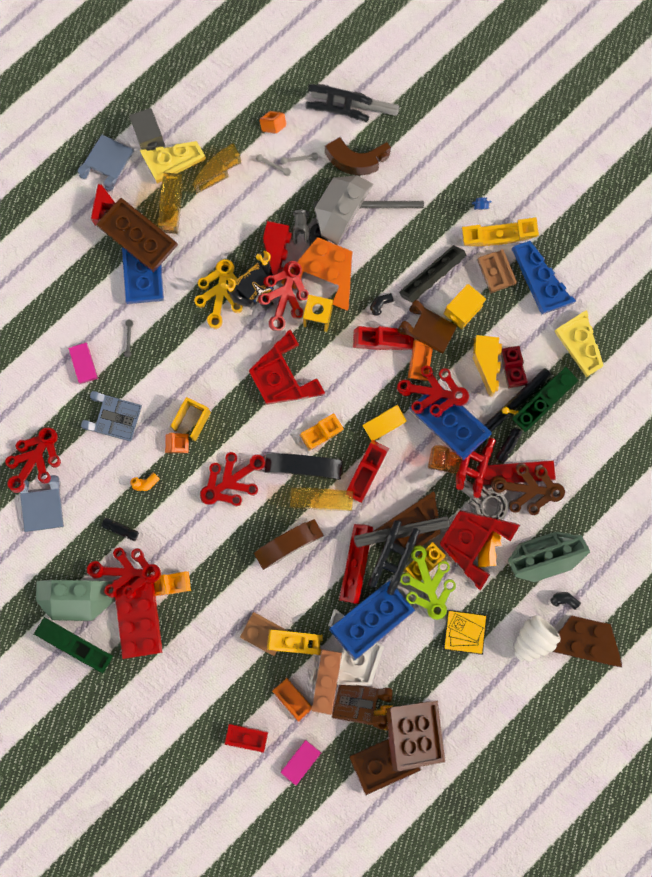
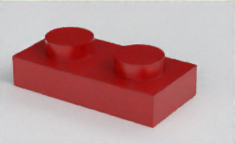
(246, 738)

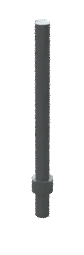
(389, 204)

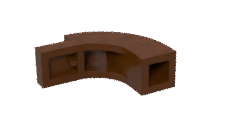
(353, 162)
(288, 543)

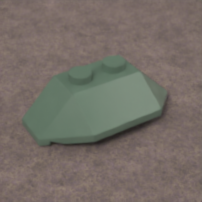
(547, 556)
(73, 599)

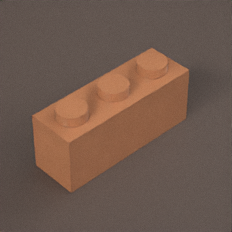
(326, 682)

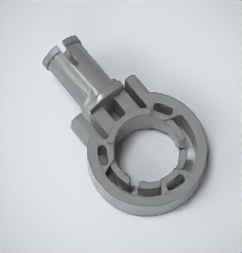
(469, 491)

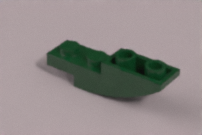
(544, 399)
(73, 645)

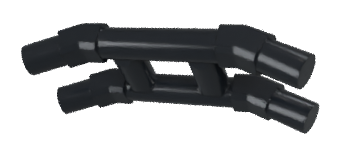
(329, 107)
(404, 551)

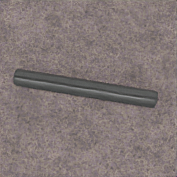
(404, 531)

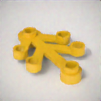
(218, 291)

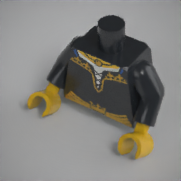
(250, 285)

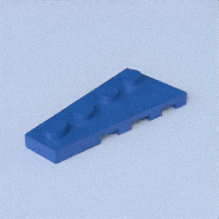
(544, 286)

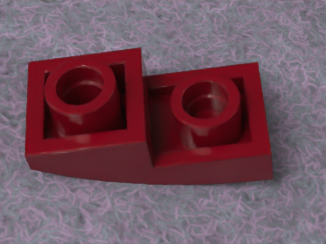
(513, 367)

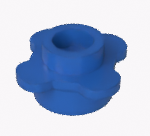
(481, 204)

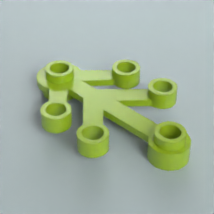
(429, 586)

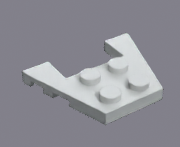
(354, 672)

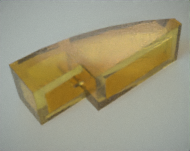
(217, 168)
(170, 203)
(321, 499)

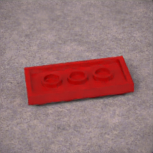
(138, 621)

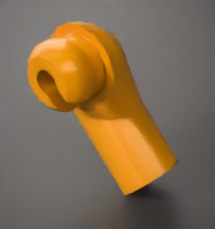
(144, 484)

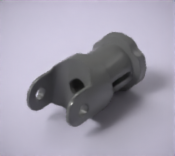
(301, 227)

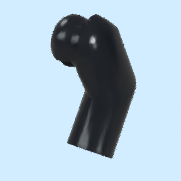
(378, 302)
(565, 597)

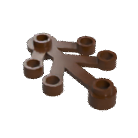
(530, 490)

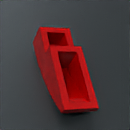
(381, 339)
(367, 470)

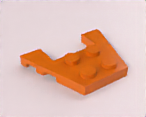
(330, 264)

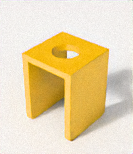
(464, 306)
(324, 317)
(182, 412)

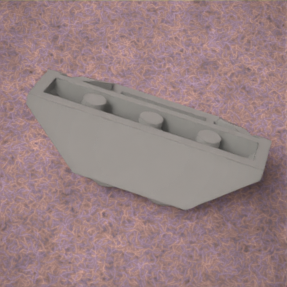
(340, 205)

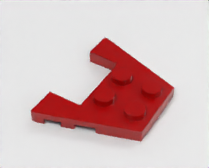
(275, 378)
(467, 537)

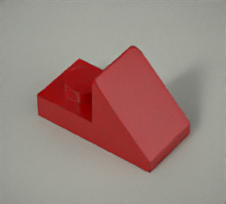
(101, 204)

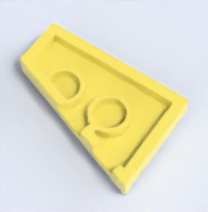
(172, 159)
(580, 343)

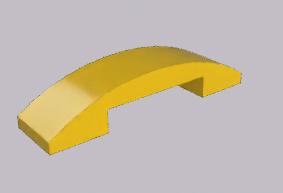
(500, 234)

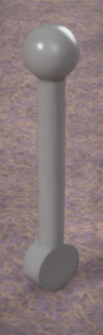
(314, 156)
(287, 171)

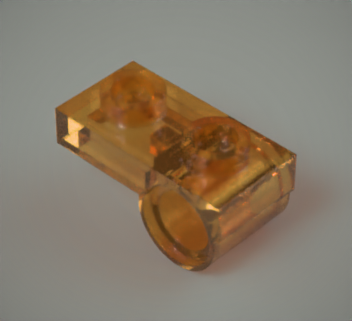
(444, 460)

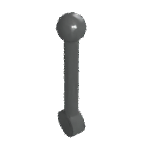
(129, 323)

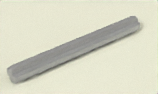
(378, 106)

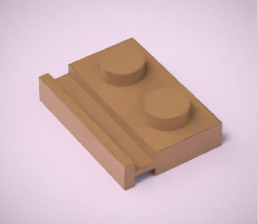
(496, 271)
(257, 632)

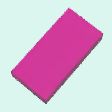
(83, 363)
(300, 762)

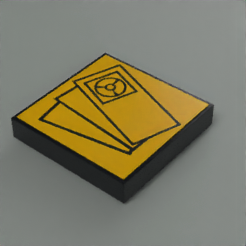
(464, 632)

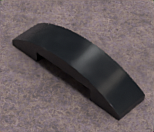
(303, 465)

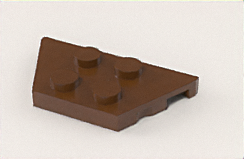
(420, 511)
(588, 641)

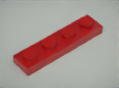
(509, 473)
(355, 567)

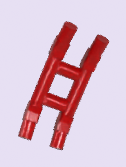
(478, 475)

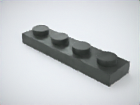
(432, 273)

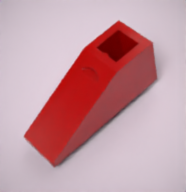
(275, 241)

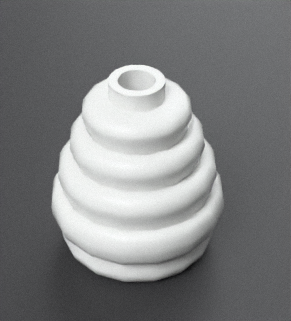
(536, 639)

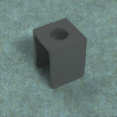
(147, 130)

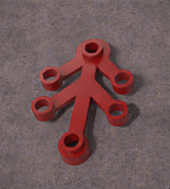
(285, 293)
(435, 393)
(33, 457)
(230, 481)
(126, 573)

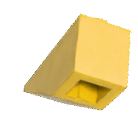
(485, 358)

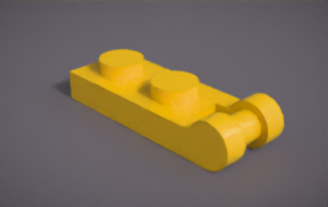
(294, 642)

